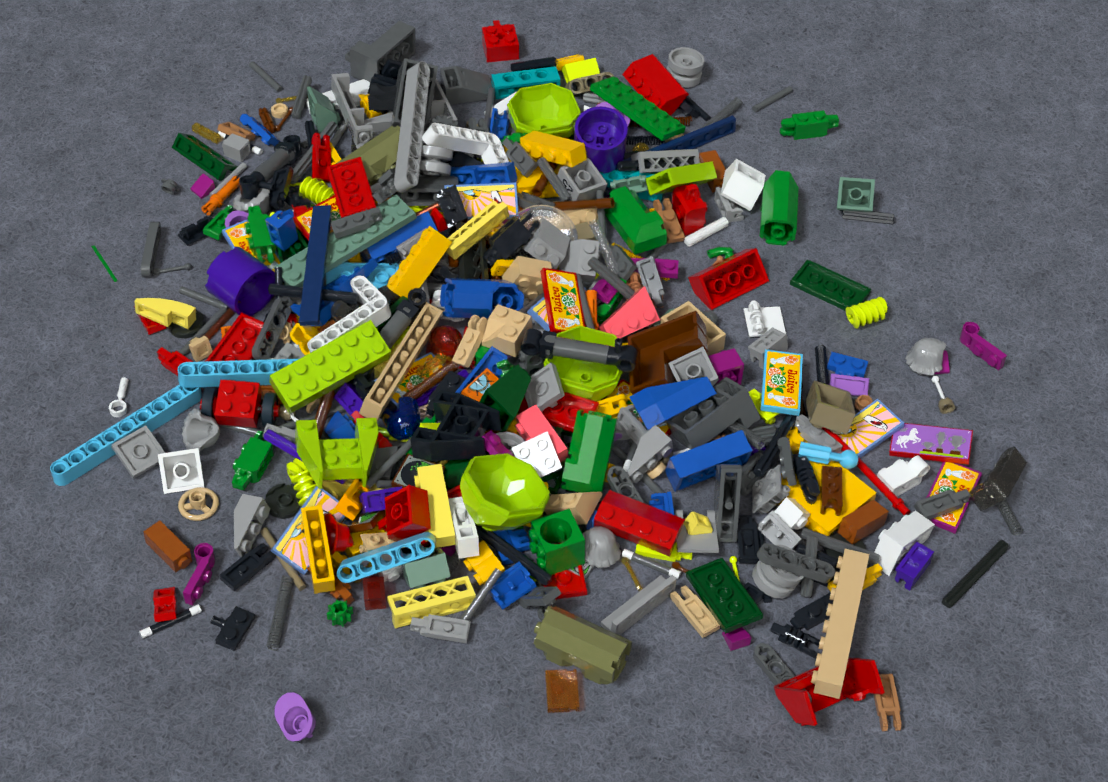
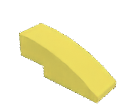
(166, 311)

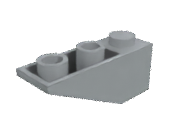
(651, 449)
(248, 520)

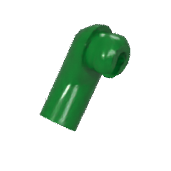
(715, 252)

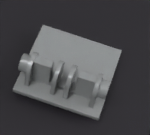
(768, 491)

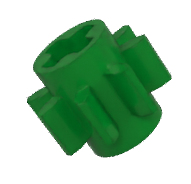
(339, 613)

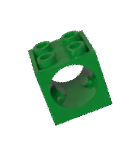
(557, 528)

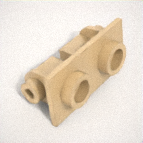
(374, 541)

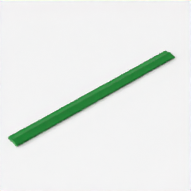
(104, 263)

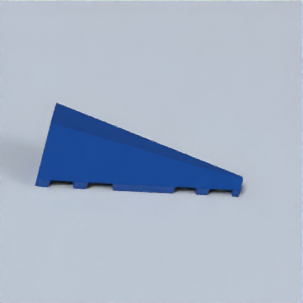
(485, 173)
(340, 284)

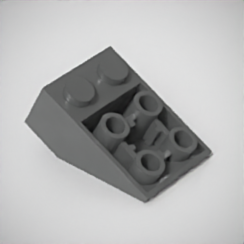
(464, 85)

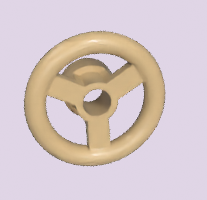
(197, 501)

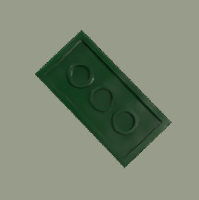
(829, 286)
(724, 595)

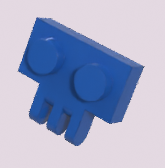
(847, 365)
(517, 539)

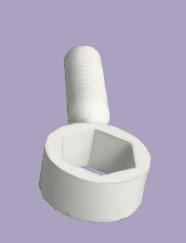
(121, 394)

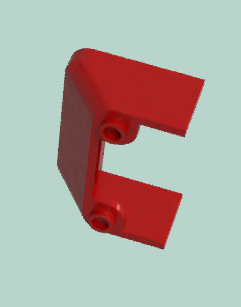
(859, 679)

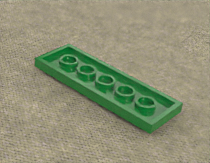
(637, 108)

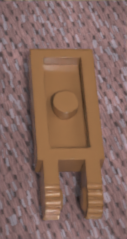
(671, 223)
(887, 703)

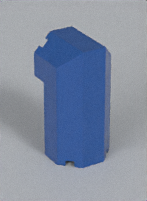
(478, 297)

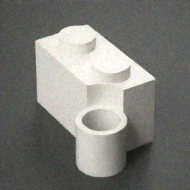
(904, 474)

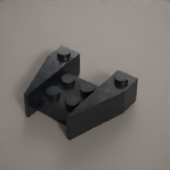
(460, 429)

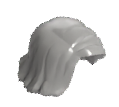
(261, 200)
(926, 356)
(199, 430)
(601, 547)

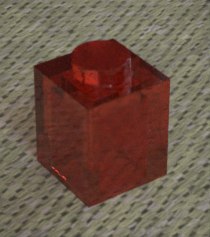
(374, 593)

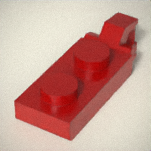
(171, 360)

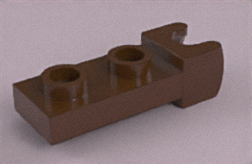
(831, 489)

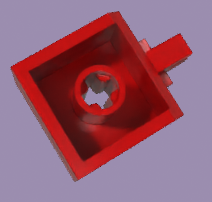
(500, 42)
(689, 208)
(406, 513)

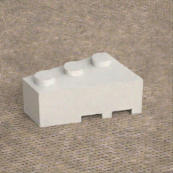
(900, 538)

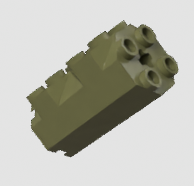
(378, 154)
(577, 642)

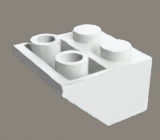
(742, 184)

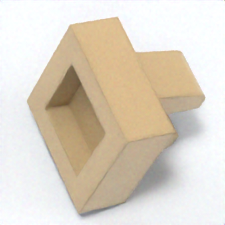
(200, 348)

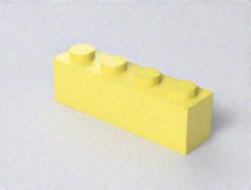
(432, 480)

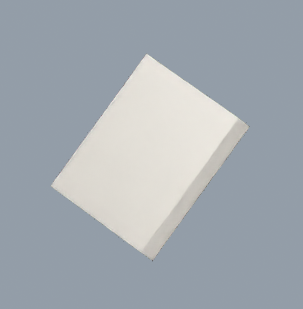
(181, 470)

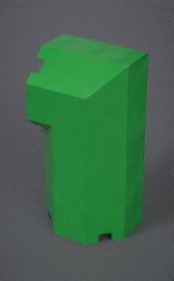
(779, 209)
(635, 222)
(590, 452)

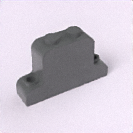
(426, 190)
(727, 501)

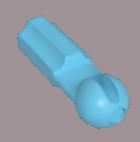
(824, 454)

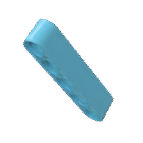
(393, 550)

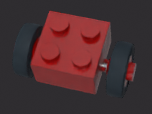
(239, 404)

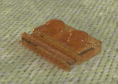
(561, 690)

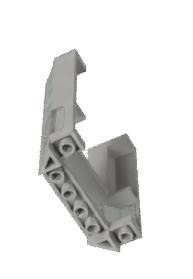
(365, 130)

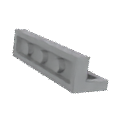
(665, 155)
(639, 605)

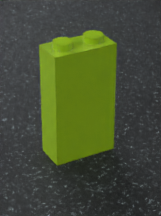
(673, 177)

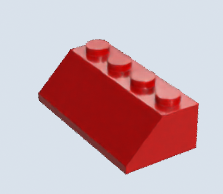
(655, 83)
(729, 278)
(639, 522)

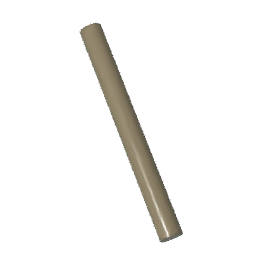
(289, 569)

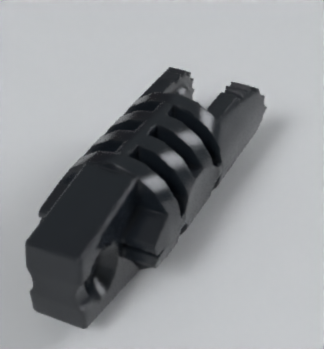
(807, 479)
(795, 638)

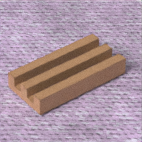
(229, 128)

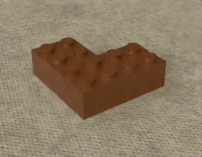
(662, 345)

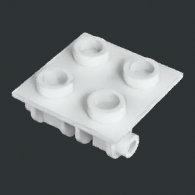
(762, 319)
(539, 453)

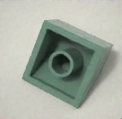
(321, 109)
(855, 194)
(426, 569)

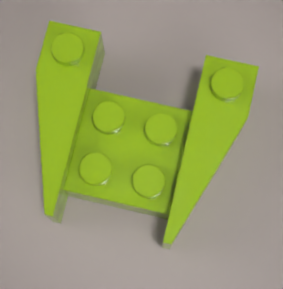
(337, 457)

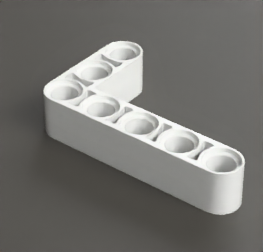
(466, 141)
(373, 308)

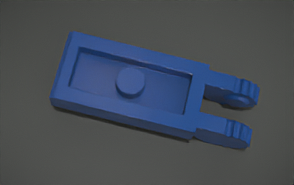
(259, 130)

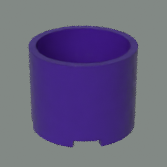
(604, 136)
(241, 278)

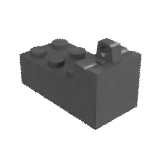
(393, 44)
(400, 84)
(714, 415)

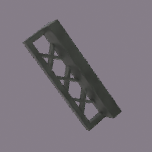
(468, 260)

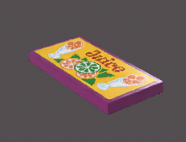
(957, 478)

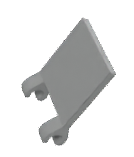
(698, 543)

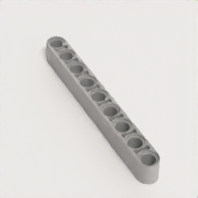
(412, 127)

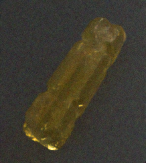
(206, 133)
(431, 365)

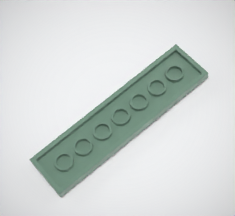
(394, 214)

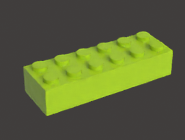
(329, 366)

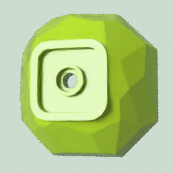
(544, 109)
(600, 378)
(502, 492)

